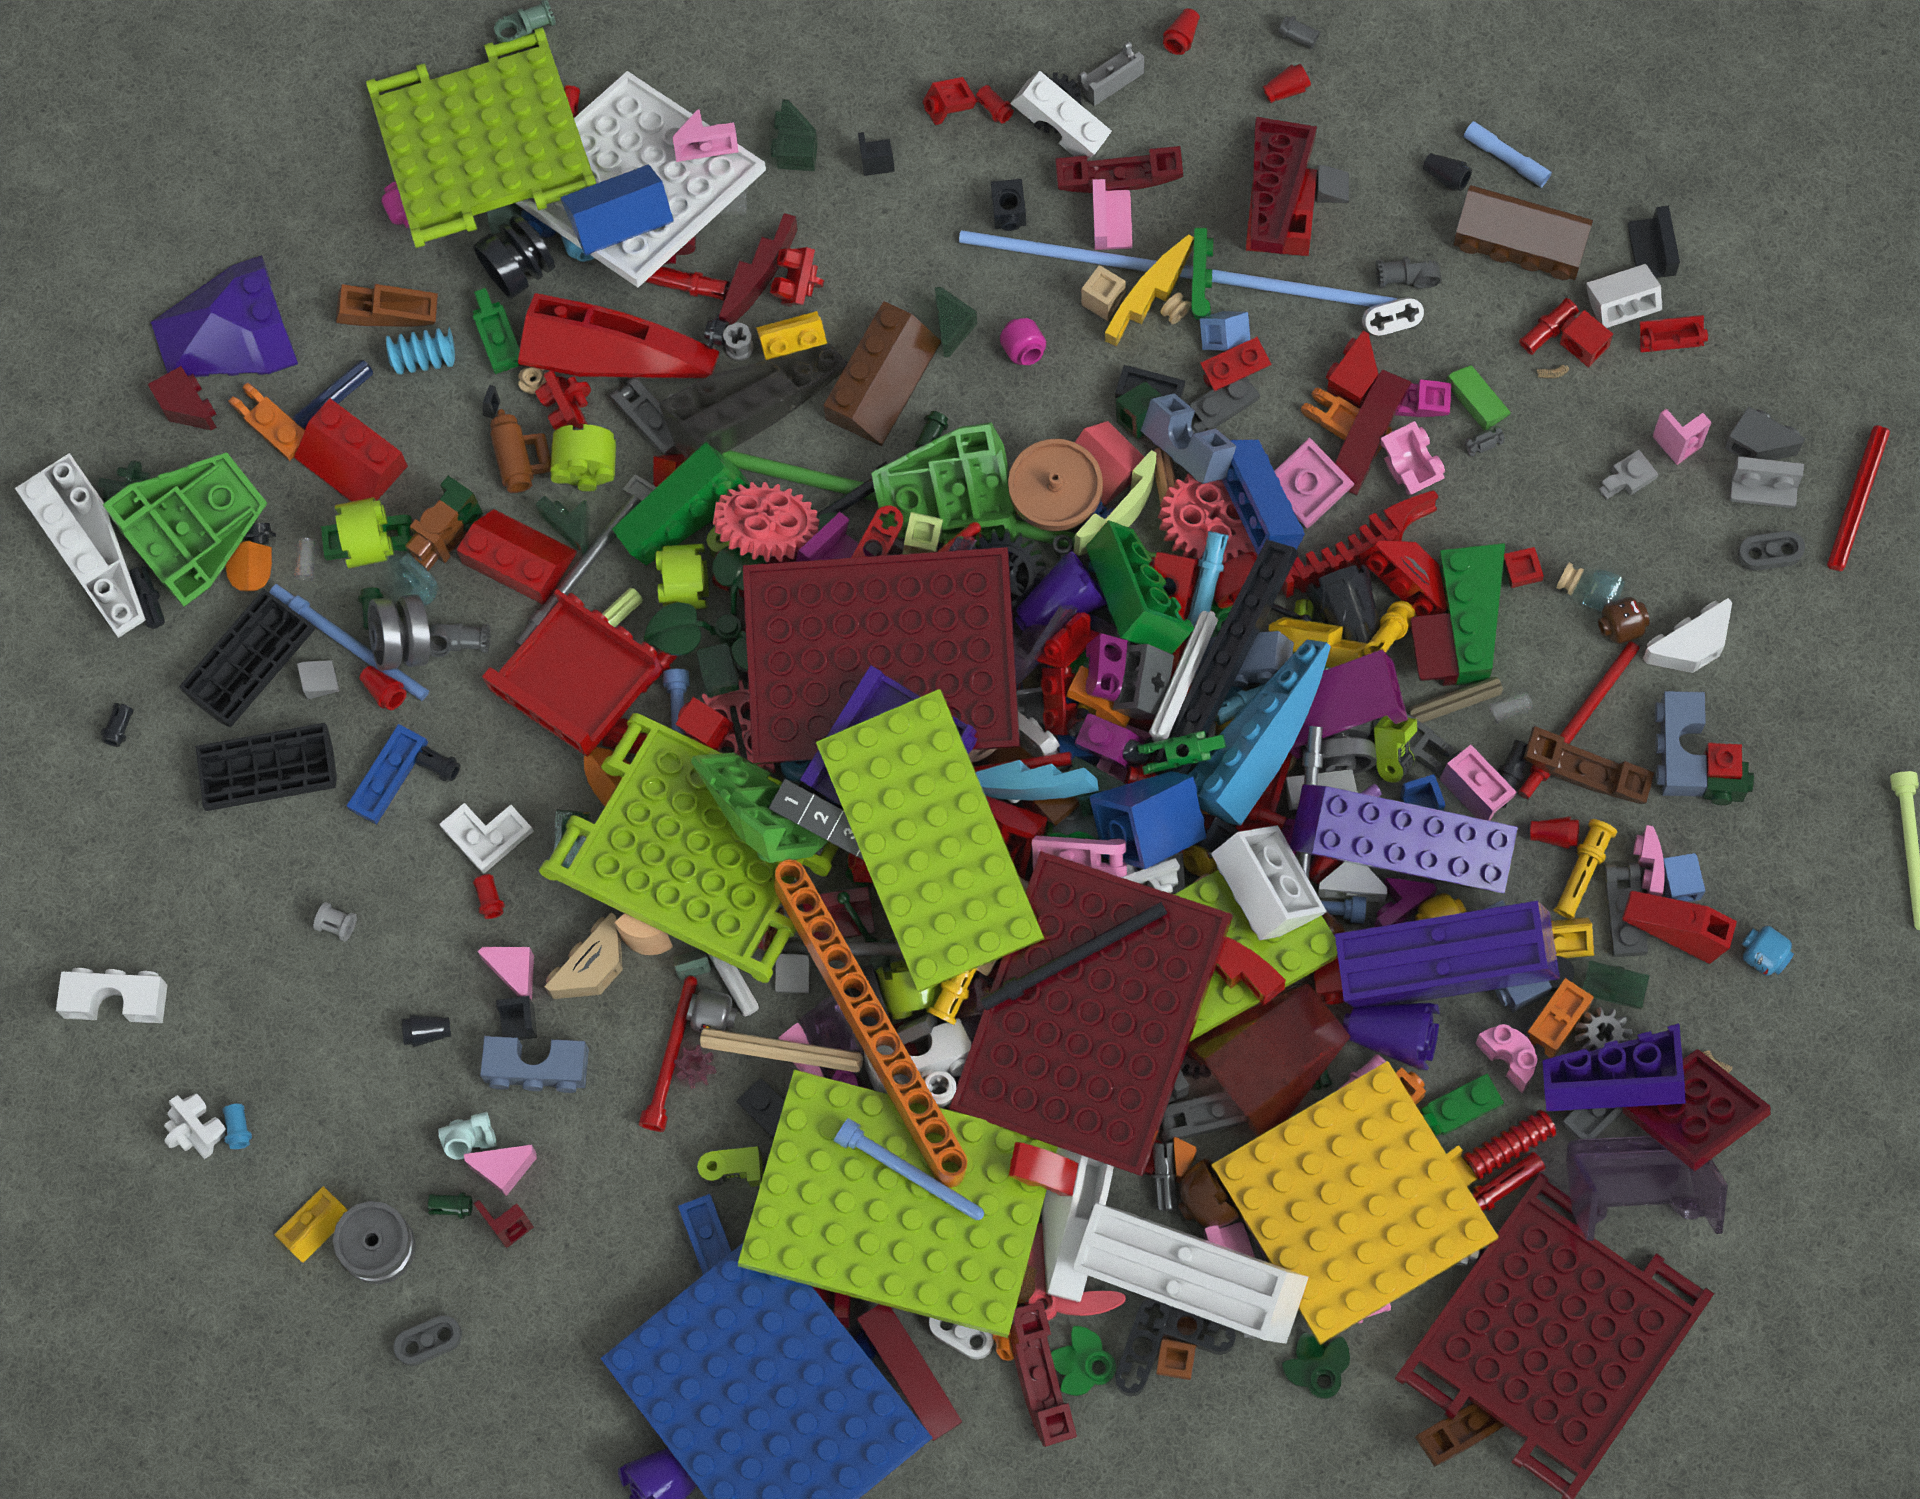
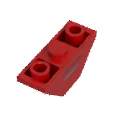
(1408, 574)

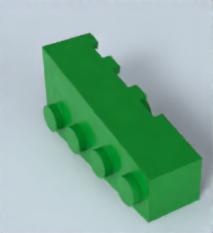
(679, 504)
(1135, 590)
(1472, 596)

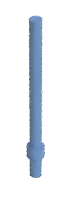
(302, 607)

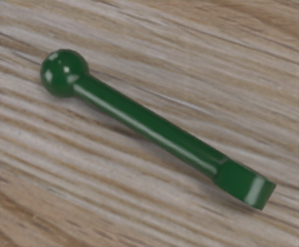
(843, 898)

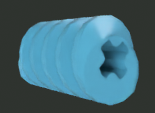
(421, 351)

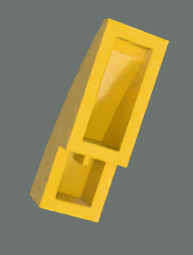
(1301, 630)

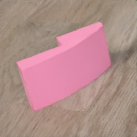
(1651, 857)

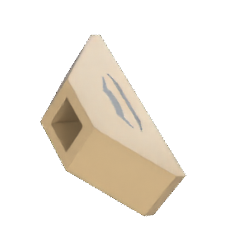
(590, 963)

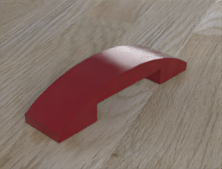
(1123, 173)
(1370, 426)
(1038, 1375)

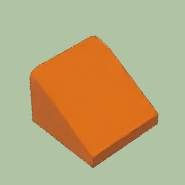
(1183, 1157)

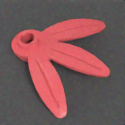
(1091, 1302)

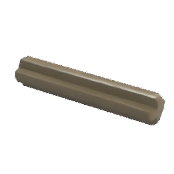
(1456, 700)

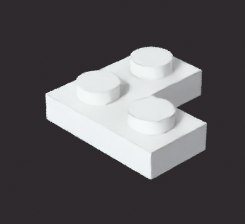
(486, 843)

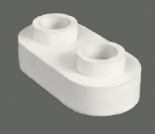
(960, 1337)

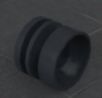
(509, 260)

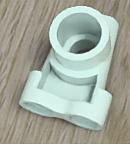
(462, 1136)

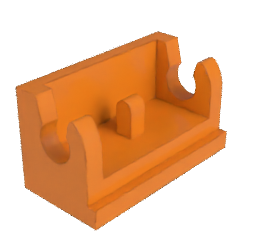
(1560, 1017)

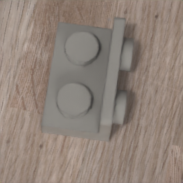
(1766, 482)

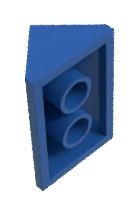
(618, 209)

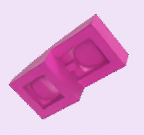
(1426, 399)

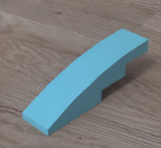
(1020, 782)

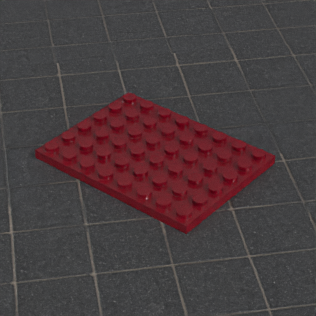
(912, 616)
(1102, 1041)

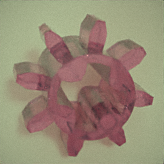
(693, 1076)

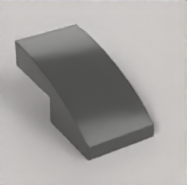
(918, 1028)

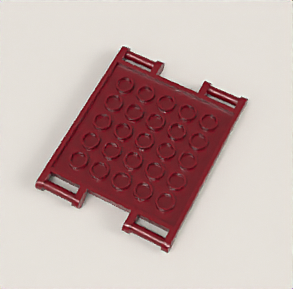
(1555, 1338)

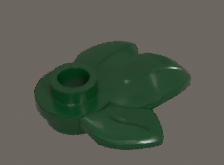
(1317, 1361)

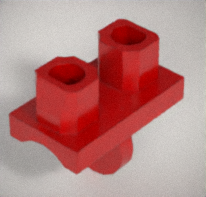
(800, 276)
(569, 396)

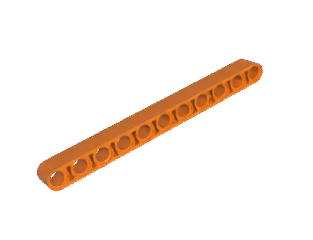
(869, 1036)

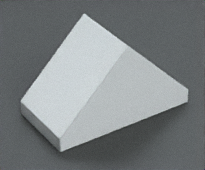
(1351, 881)

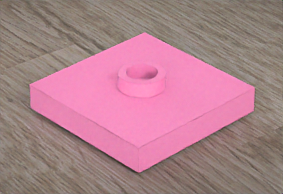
(1311, 482)

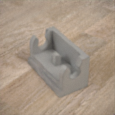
(1111, 75)

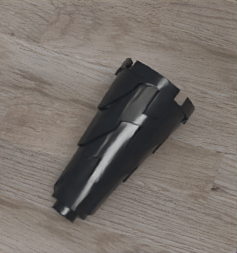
(1347, 602)

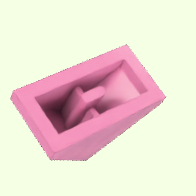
(512, 966)
(502, 1166)

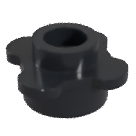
(714, 332)
(260, 533)

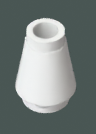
(943, 1083)

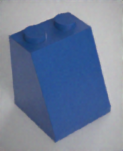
(1152, 816)

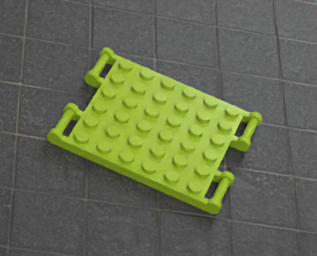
(480, 138)
(675, 858)

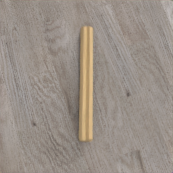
(781, 1050)

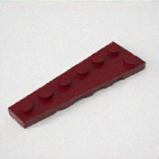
(1278, 174)

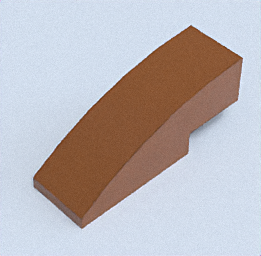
(385, 306)

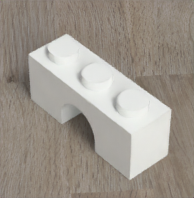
(1045, 101)
(83, 992)
(947, 1053)

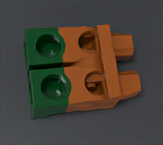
(444, 524)

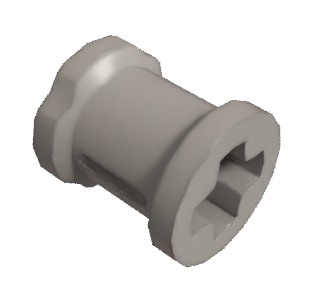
(733, 334)
(335, 921)

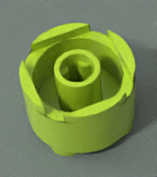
(583, 456)
(362, 532)
(683, 575)
(901, 993)

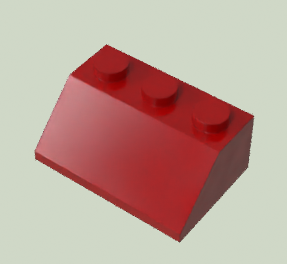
(349, 454)
(515, 555)

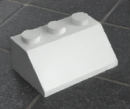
(1267, 881)

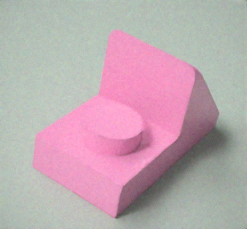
(697, 142)

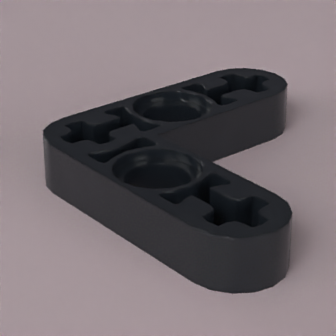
(1168, 1328)

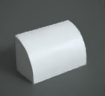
(1625, 296)

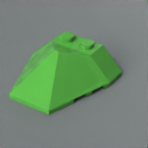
(952, 479)
(188, 522)
(745, 799)

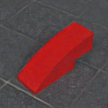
(1242, 964)

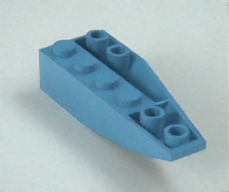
(1260, 737)

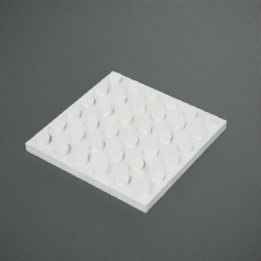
(635, 128)

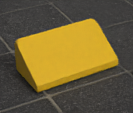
(1573, 937)
(311, 1224)

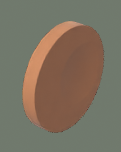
(1055, 484)

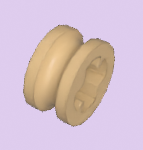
(1176, 308)
(1570, 578)

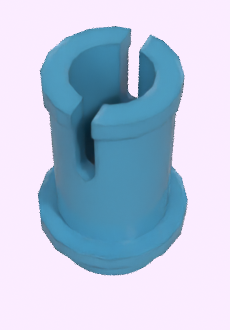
(236, 1126)

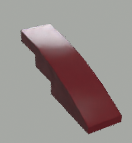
(753, 278)
(909, 1370)

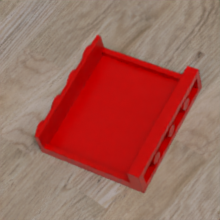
(575, 674)

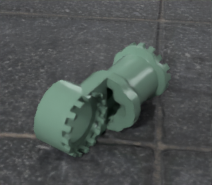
(524, 21)

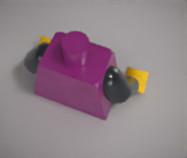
(1106, 739)

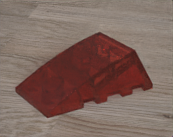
(1272, 1054)

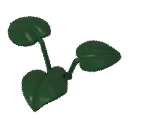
(676, 626)

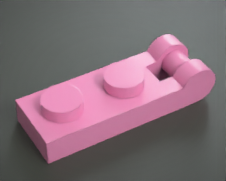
(1084, 852)

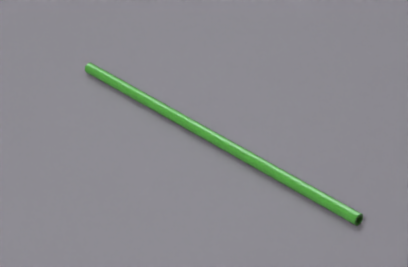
(845, 485)

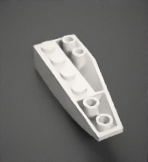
(85, 538)
(1066, 1222)

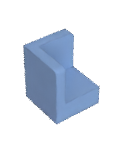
(1224, 330)
(1683, 878)

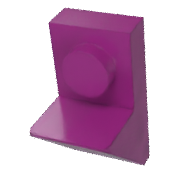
(1407, 896)

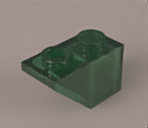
(796, 140)

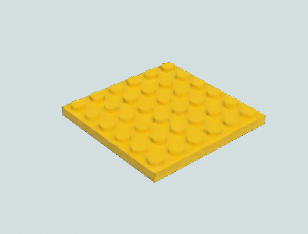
(1355, 1201)

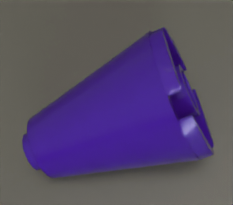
(1064, 585)
(1396, 1031)
(656, 1477)

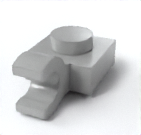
(1630, 473)

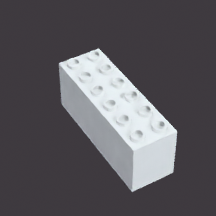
(1190, 1273)

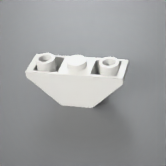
(1693, 641)

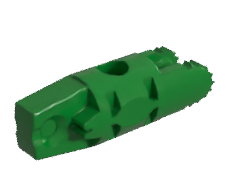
(1198, 746)

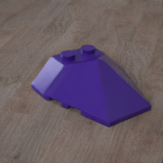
(227, 326)

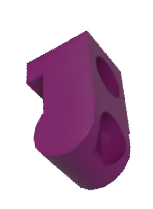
(1106, 666)

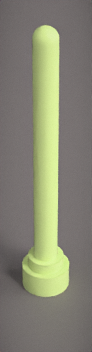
(1905, 787)

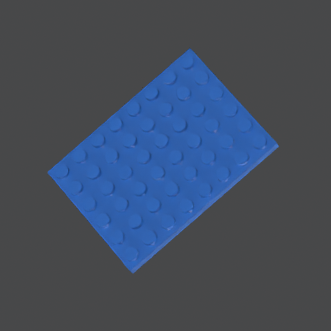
(764, 1391)

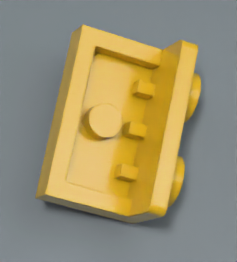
(791, 335)

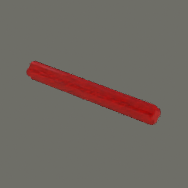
(1858, 498)

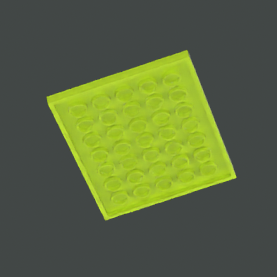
(875, 1235)

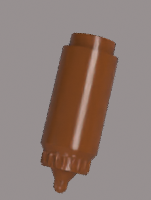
(512, 453)

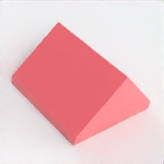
(1114, 455)

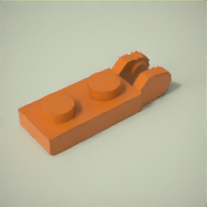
(1338, 417)
(270, 422)

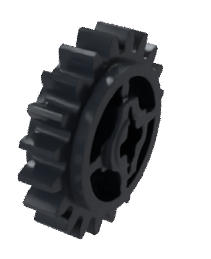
(1020, 553)

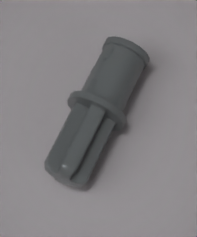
(1164, 1176)

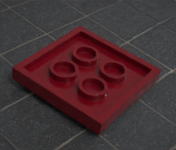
(1713, 1116)

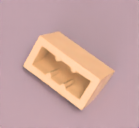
(641, 936)

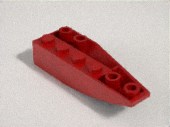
(607, 343)

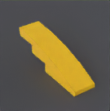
(1156, 282)

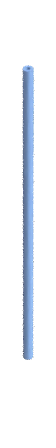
(1145, 264)

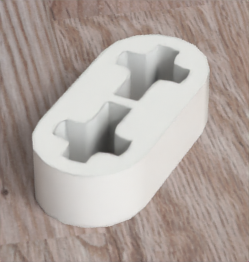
(1390, 309)

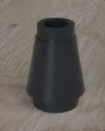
(1449, 171)
(424, 1029)

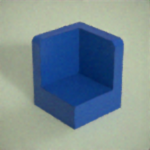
(1423, 792)

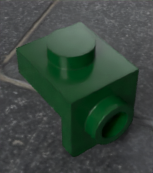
(1725, 790)

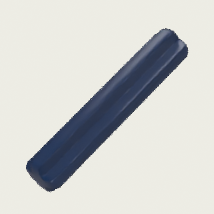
(336, 391)

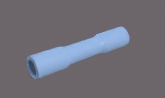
(1490, 143)

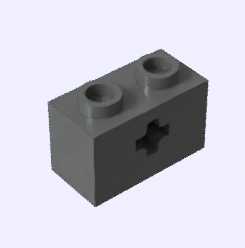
(1144, 682)

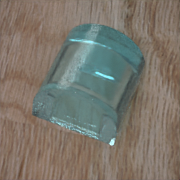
(1603, 589)

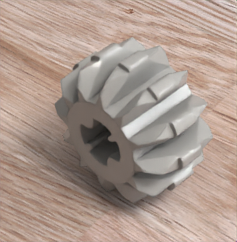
(1593, 1024)

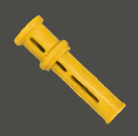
(1392, 627)
(1590, 855)
(952, 996)

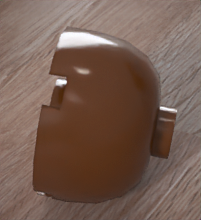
(1205, 1197)

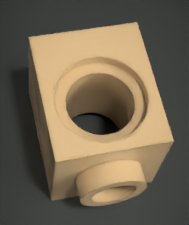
(1103, 293)

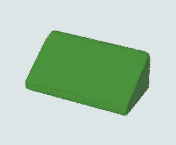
(1477, 397)

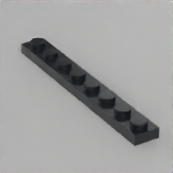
(1231, 645)

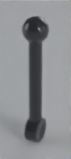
(1286, 612)

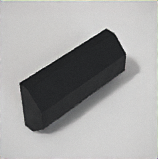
(246, 658)
(266, 766)

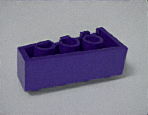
(1618, 1075)

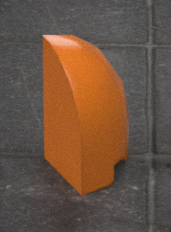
(249, 566)
(600, 782)

